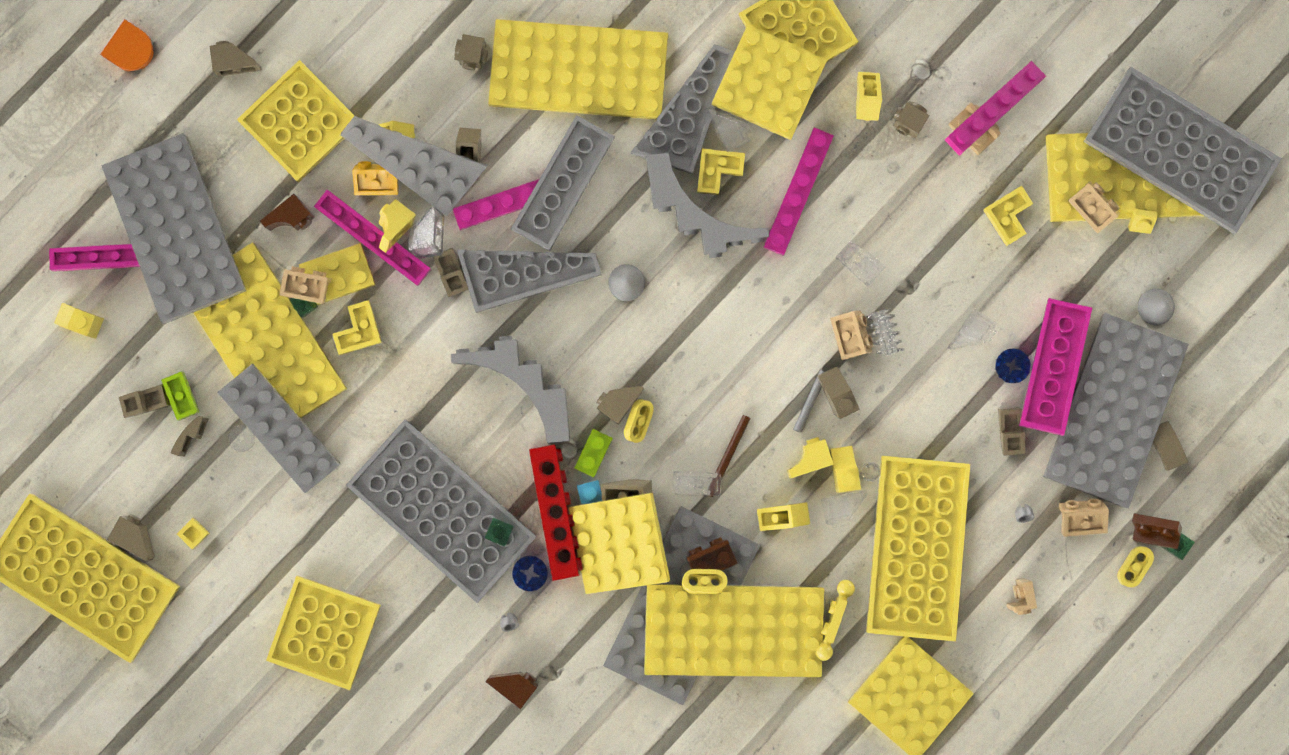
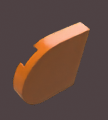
(129, 48)

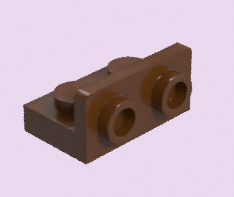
(1156, 531)
(716, 556)

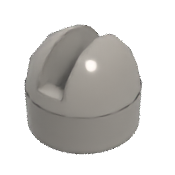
(1024, 514)
(509, 622)

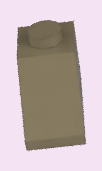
(230, 60)
(469, 143)
(838, 393)
(618, 402)
(625, 488)
(132, 536)

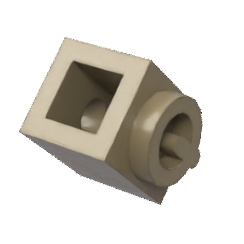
(471, 52)
(910, 119)

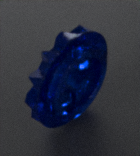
(1021, 361)
(521, 579)

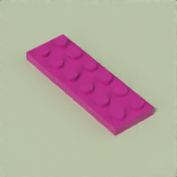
(1055, 367)

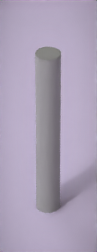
(808, 405)

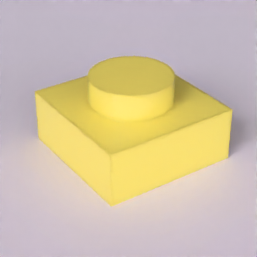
(1142, 221)
(193, 533)

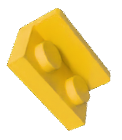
(373, 180)

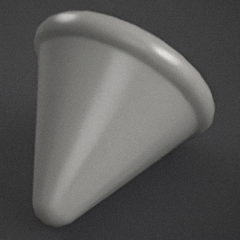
(626, 282)
(1156, 306)

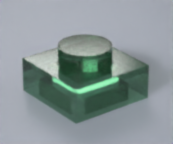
(303, 307)
(499, 532)
(1184, 547)

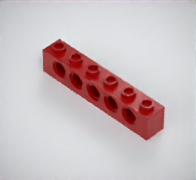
(539, 457)

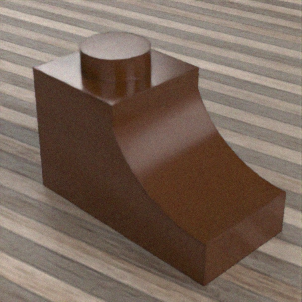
(290, 213)

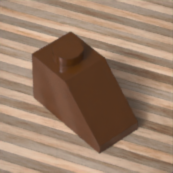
(514, 686)

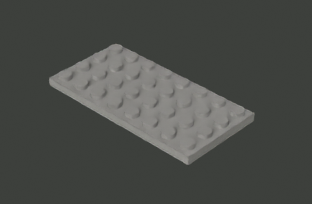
(1182, 150)
(173, 228)
(1116, 410)
(439, 510)
(685, 534)

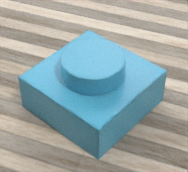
(590, 492)

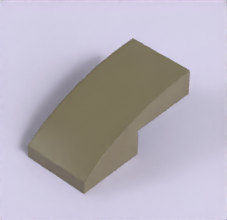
(451, 272)
(144, 401)
(193, 430)
(1011, 434)
(1169, 447)

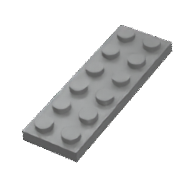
(563, 183)
(278, 428)

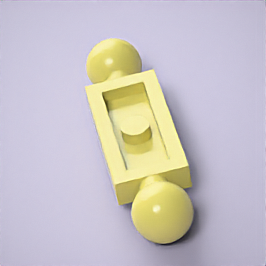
(836, 609)

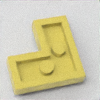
(715, 163)
(1003, 214)
(364, 330)

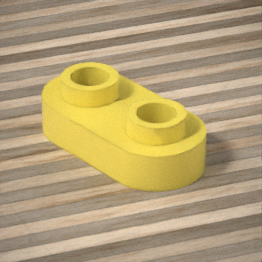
(638, 420)
(1136, 568)
(703, 579)

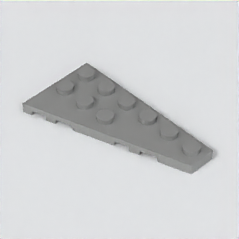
(684, 120)
(423, 167)
(509, 276)

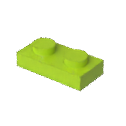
(180, 396)
(593, 453)

